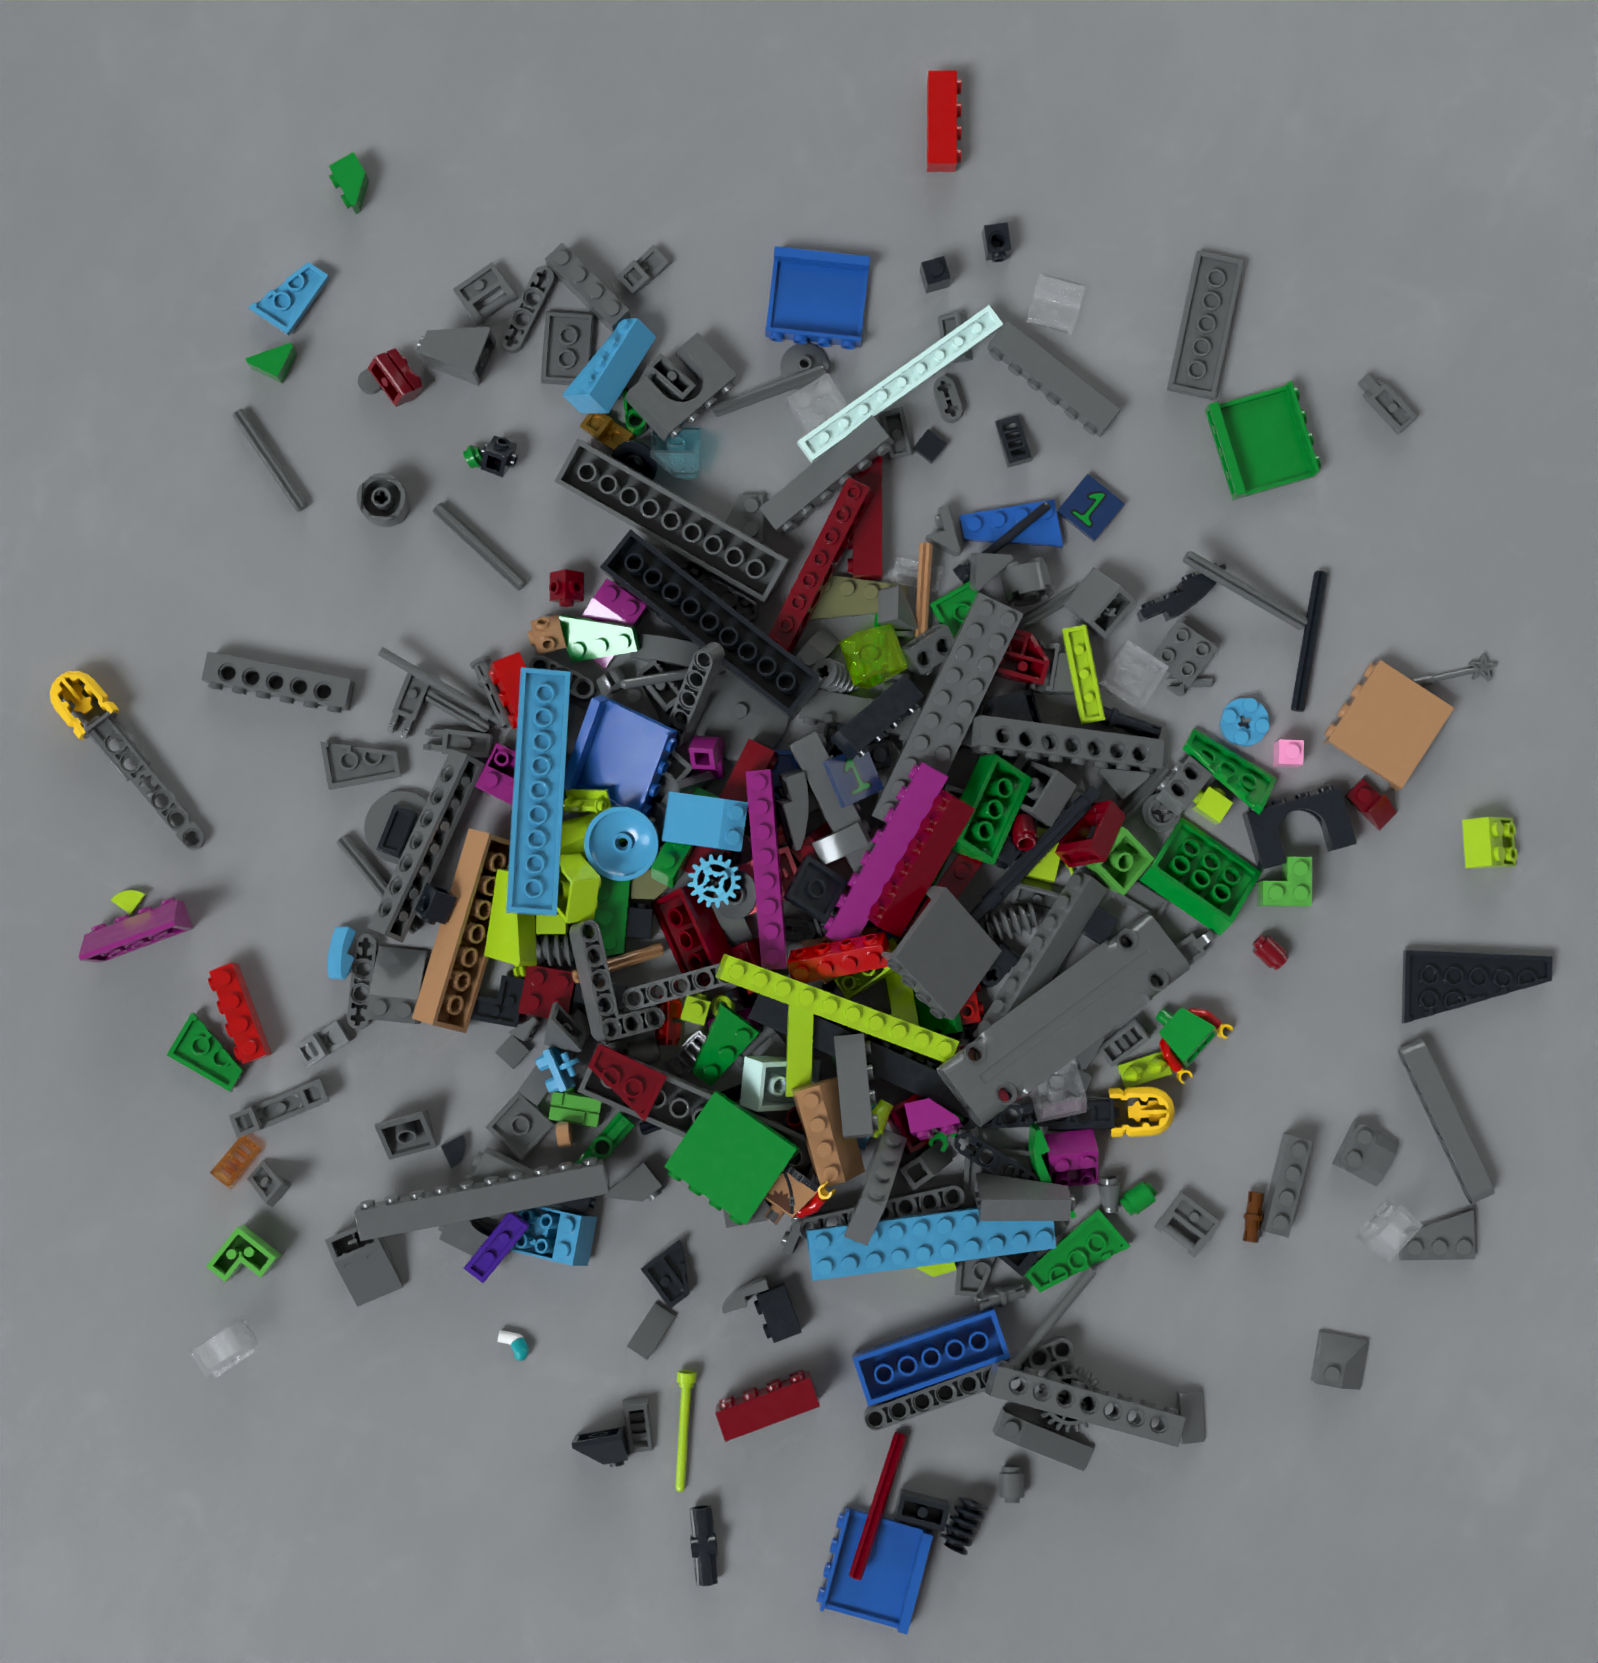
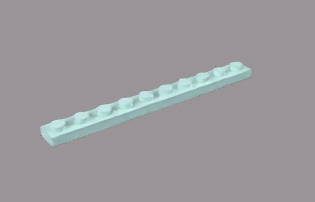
(900, 383)

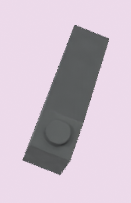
(1041, 1439)

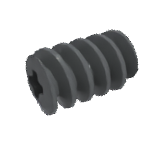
(834, 676)
(1010, 923)
(558, 950)

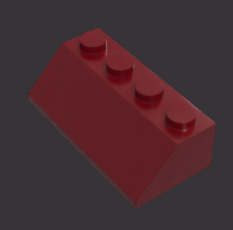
(691, 931)

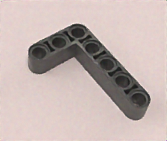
(604, 989)

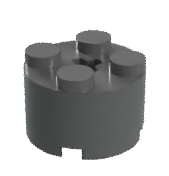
(374, 490)
(1026, 582)

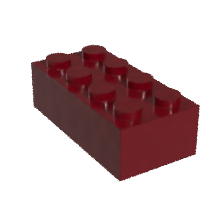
(767, 1405)

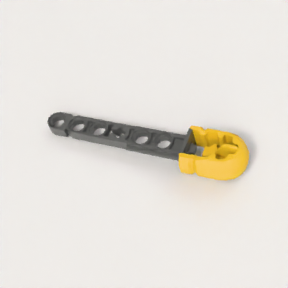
(104, 729)

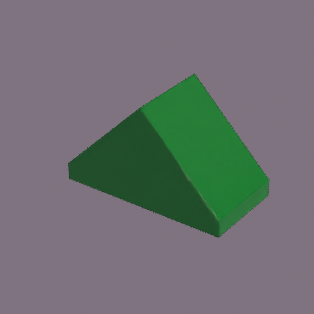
(274, 362)

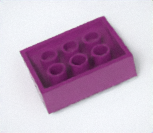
(135, 932)

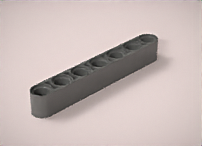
(1446, 1121)
(914, 1198)

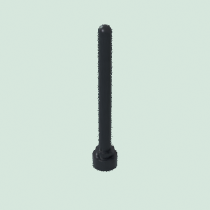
(963, 571)

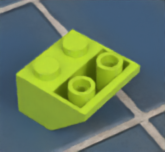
(1489, 842)

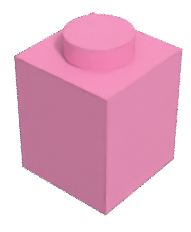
(1288, 753)

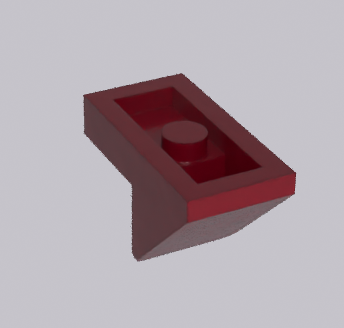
(1370, 804)

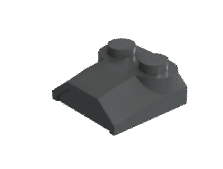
(1365, 1153)

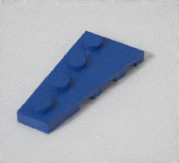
(992, 524)

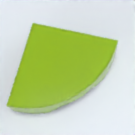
(129, 900)

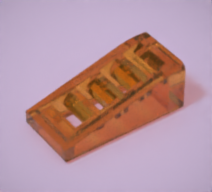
(236, 1175)

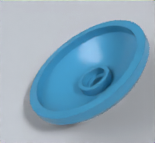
(609, 856)

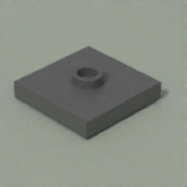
(520, 1125)

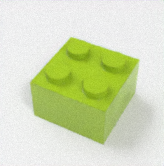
(577, 889)

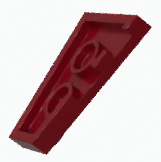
(628, 1078)

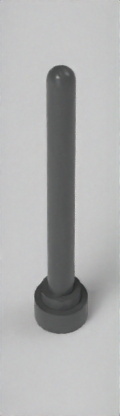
(663, 677)

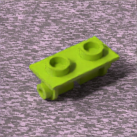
(586, 801)

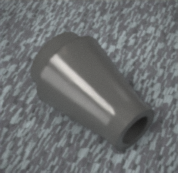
(1109, 1190)

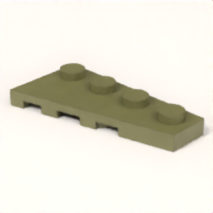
(849, 598)

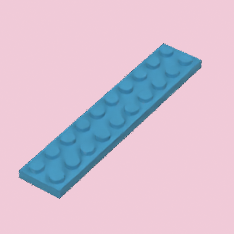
(538, 792)
(923, 1242)

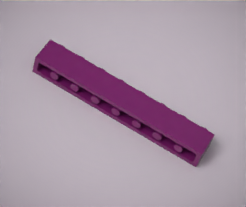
(888, 850)
(767, 869)

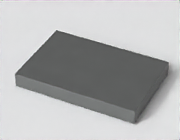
(566, 346)

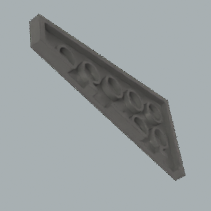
(973, 1274)

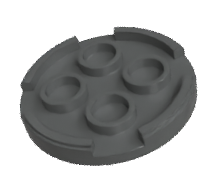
(379, 815)

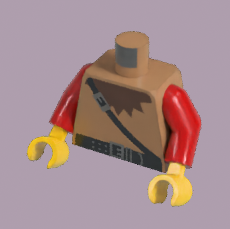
(795, 1196)

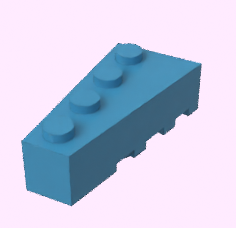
(610, 368)

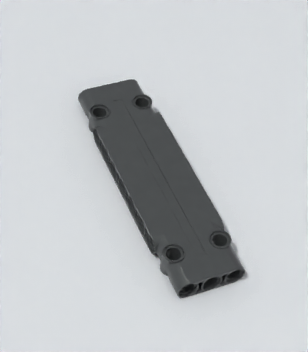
(1063, 1019)

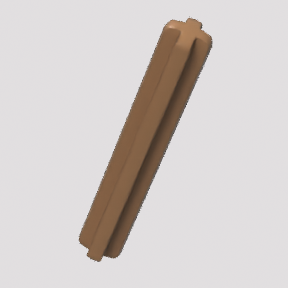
(923, 587)
(630, 958)

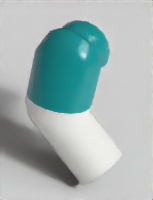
(516, 1342)

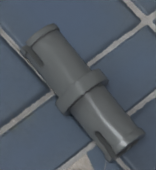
(1000, 1297)

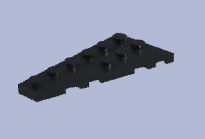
(1456, 979)

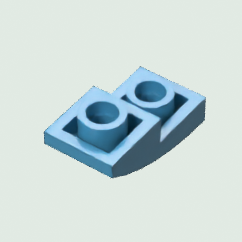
(338, 960)

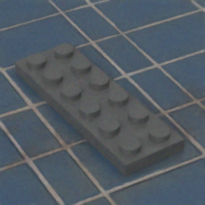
(1205, 325)

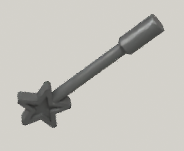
(1479, 669)

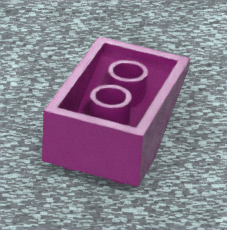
(614, 605)

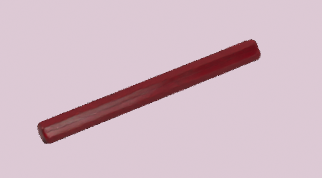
(877, 1506)

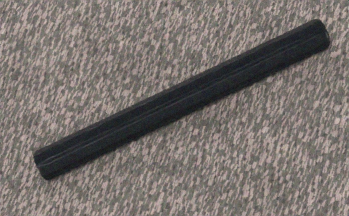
(1309, 641)

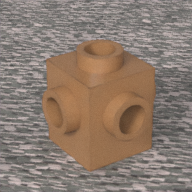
(547, 634)

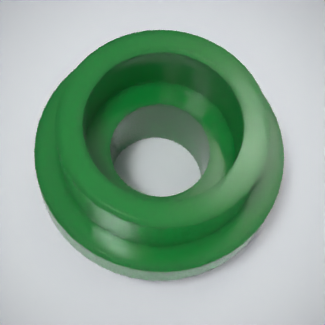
(473, 456)

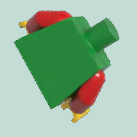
(1187, 1036)

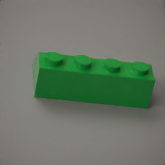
(996, 794)

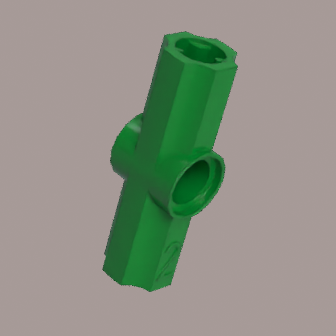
(613, 1133)

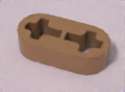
(564, 1135)

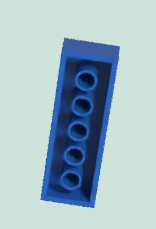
(930, 1356)

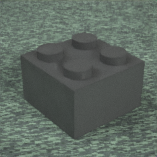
(1046, 793)

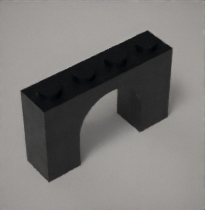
(1326, 807)

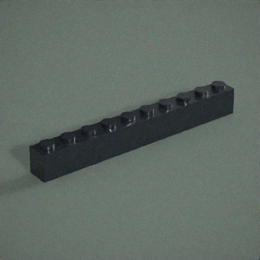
(887, 1063)

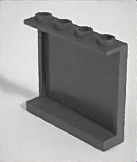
(943, 954)

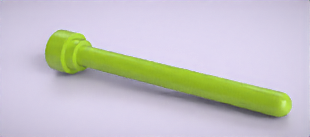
(686, 1381)

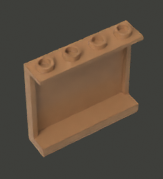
(1388, 723)

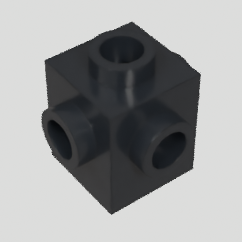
(498, 456)

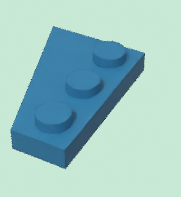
(292, 299)

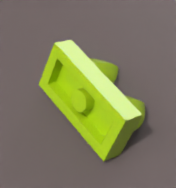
(1143, 1070)

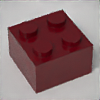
(543, 988)

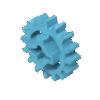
(720, 891)

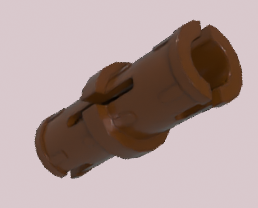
(1253, 1217)

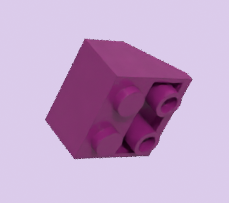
(498, 774)
(928, 1117)
(1072, 1157)

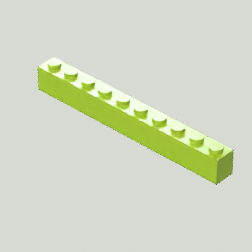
(836, 1008)

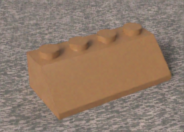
(820, 1118)

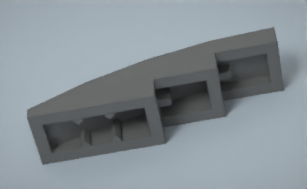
(534, 1086)

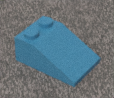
(705, 821)

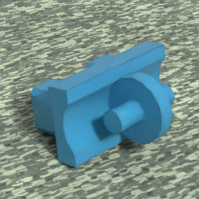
(560, 1067)

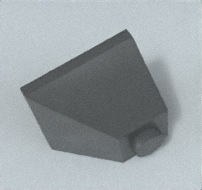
(1339, 1361)

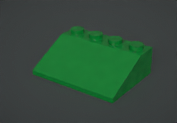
(1201, 876)

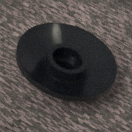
(635, 449)

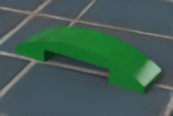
(1037, 1147)

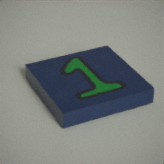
(1090, 507)
(852, 778)

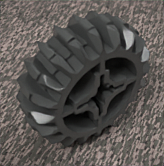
(1077, 1376)

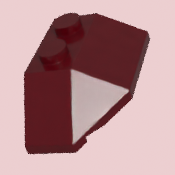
(1023, 660)

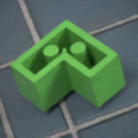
(1293, 890)
(242, 1249)

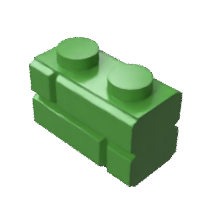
(575, 1108)

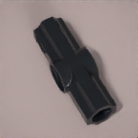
(703, 1545)

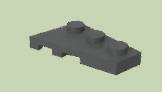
(357, 765)
(1443, 1240)

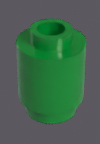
(1138, 1198)

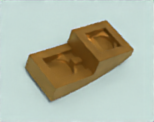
(605, 430)

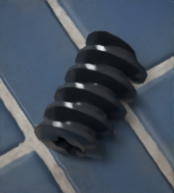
(963, 1525)

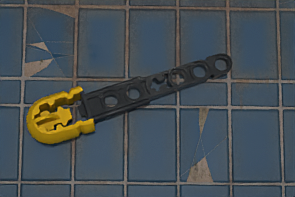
(1103, 1114)

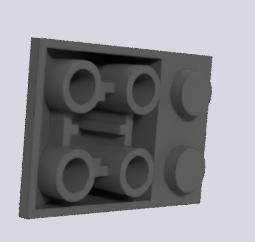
(364, 1265)

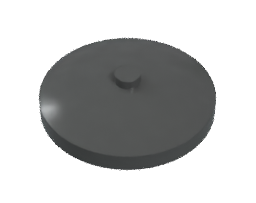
(739, 715)

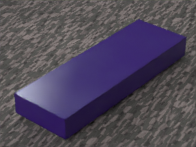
(496, 1246)

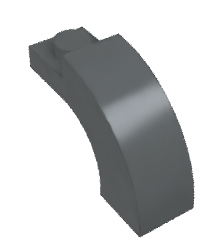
(665, 650)

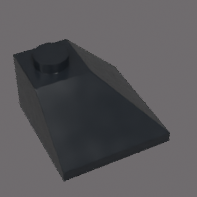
(604, 1446)

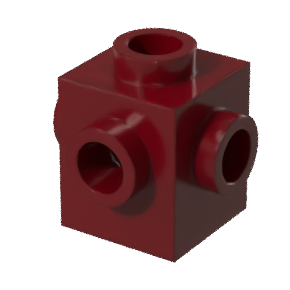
(566, 587)

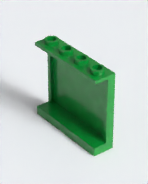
(1263, 441)
(731, 1158)

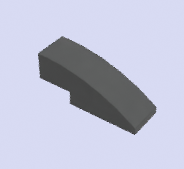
(794, 807)

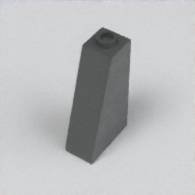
(1021, 1199)

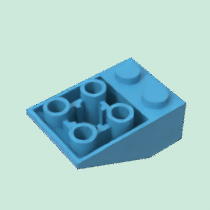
(557, 1235)

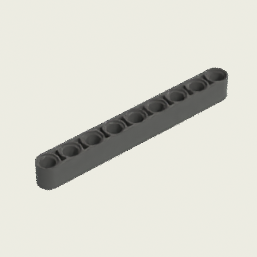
(958, 1392)

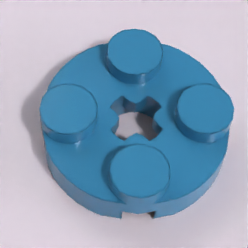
(1249, 709)

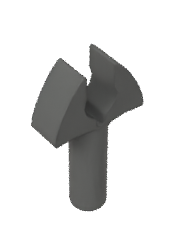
(1198, 682)

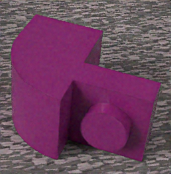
(707, 755)

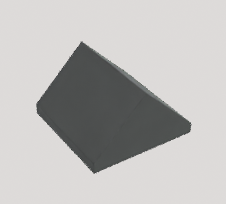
(406, 1134)

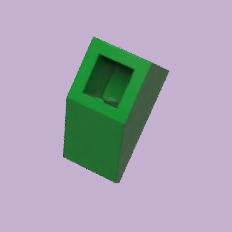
(352, 179)

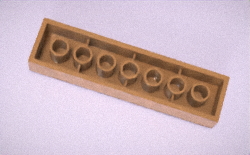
(459, 948)

